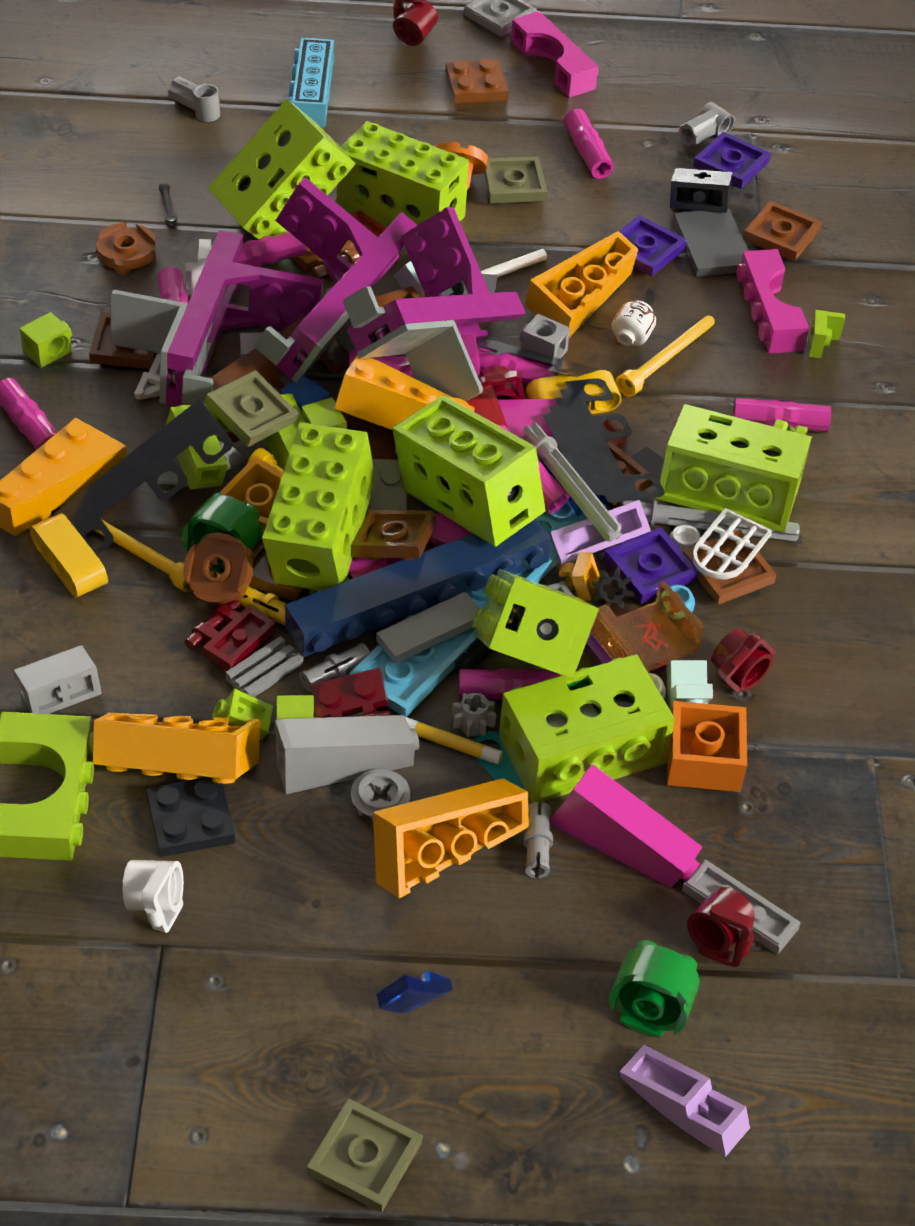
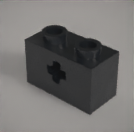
(700, 190)

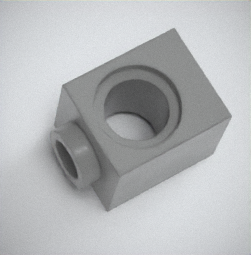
(545, 337)

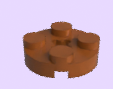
(138, 249)
(237, 573)

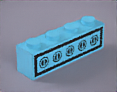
(312, 78)

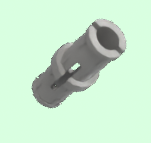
(317, 673)
(538, 840)

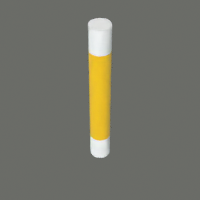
(456, 742)

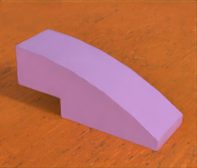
(585, 537)
(687, 1099)

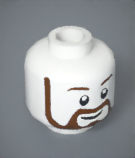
(633, 323)

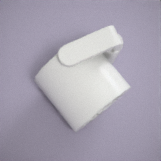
(153, 889)

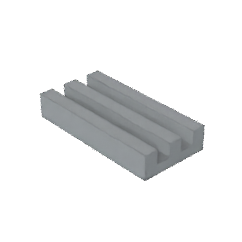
(260, 665)

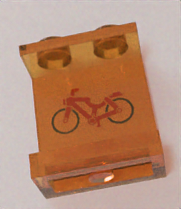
(653, 632)

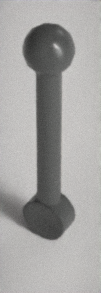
(170, 218)

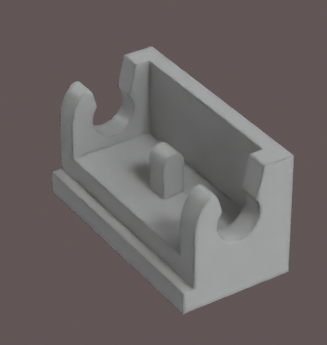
(58, 681)

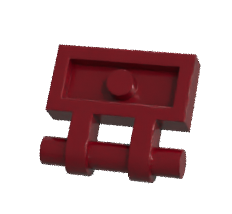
(238, 638)
(351, 695)

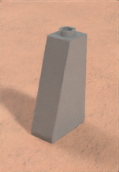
(340, 748)

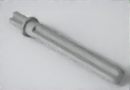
(572, 482)
(703, 520)

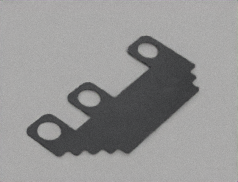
(584, 443)

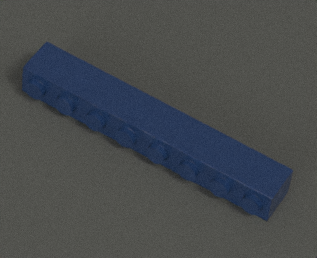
(409, 587)

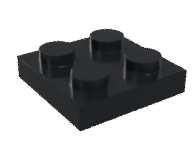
(190, 816)

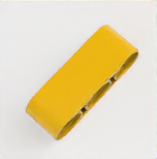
(550, 389)
(68, 555)

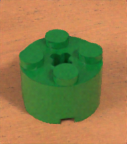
(224, 516)
(655, 989)

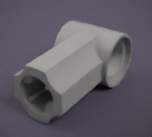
(201, 98)
(710, 121)

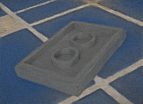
(712, 241)

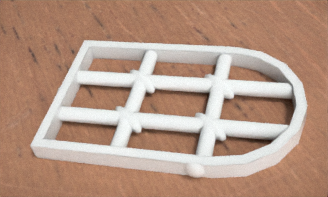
(719, 574)

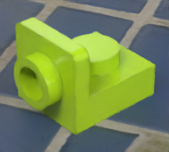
(824, 328)
(240, 707)

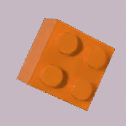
(707, 746)

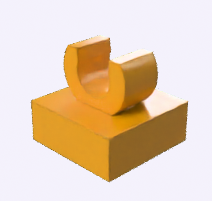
(580, 575)

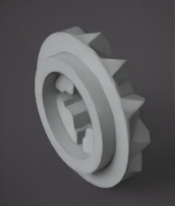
(379, 782)

